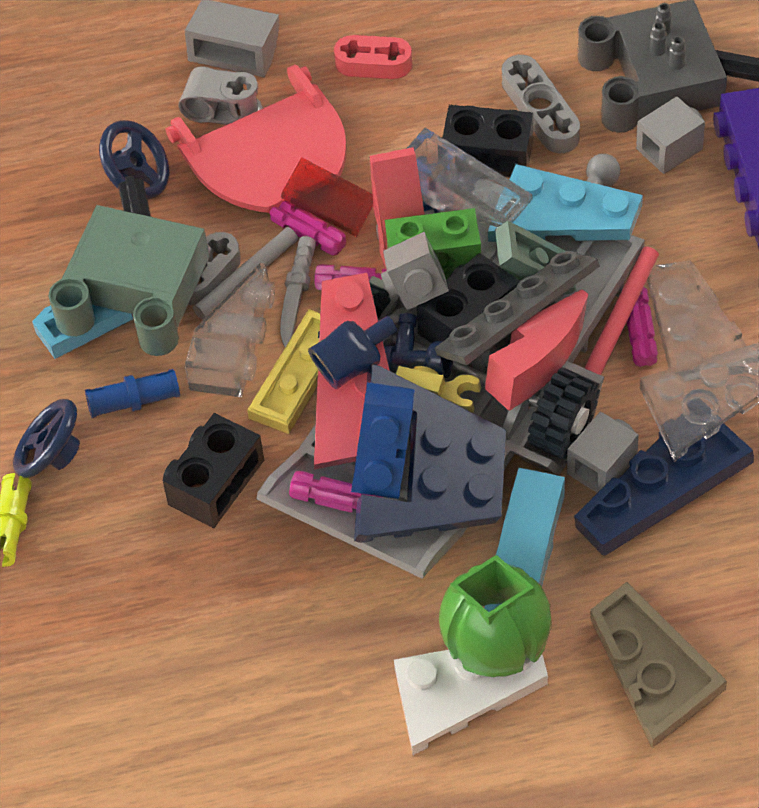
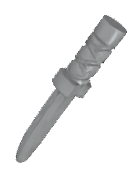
(296, 283)

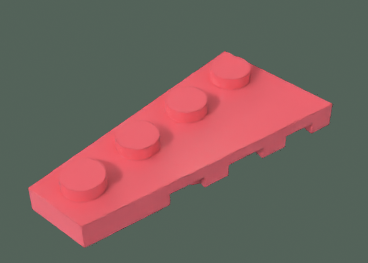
(341, 409)

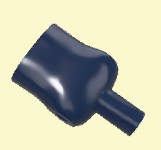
(350, 350)

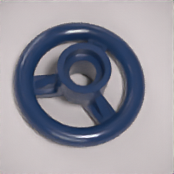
(131, 159)
(52, 442)

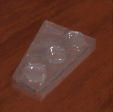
(702, 396)

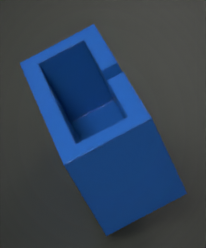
(383, 440)

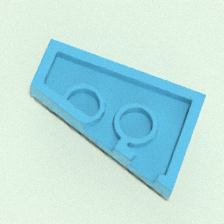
(573, 207)

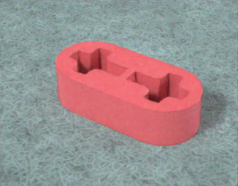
(373, 57)

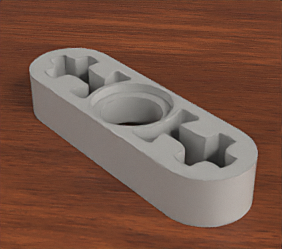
(541, 87)

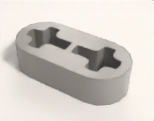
(220, 267)

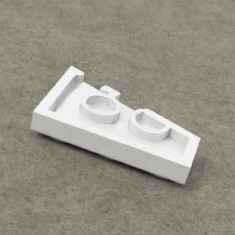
(444, 696)

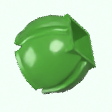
(499, 639)

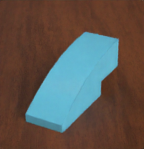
(531, 523)

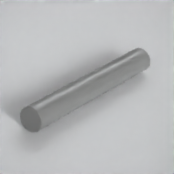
(267, 255)

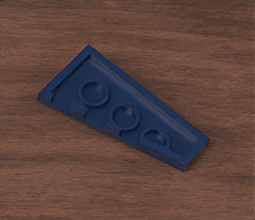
(659, 487)

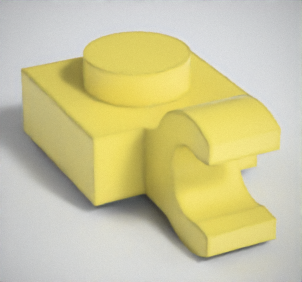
(435, 383)

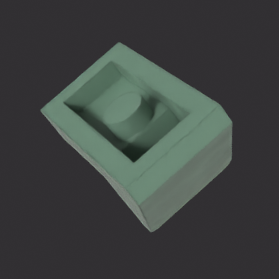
(523, 252)

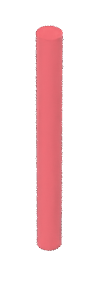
(622, 310)

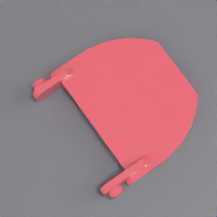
(258, 153)

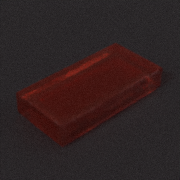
(328, 197)

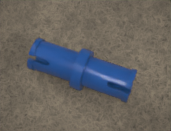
(132, 393)

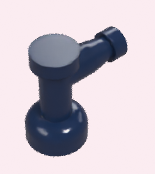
(404, 355)

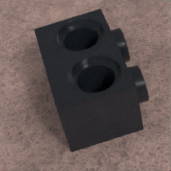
(491, 135)
(470, 291)
(221, 473)

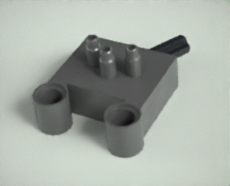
(662, 58)

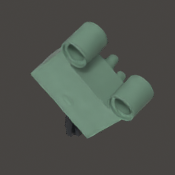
(134, 268)

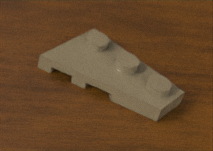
(654, 663)

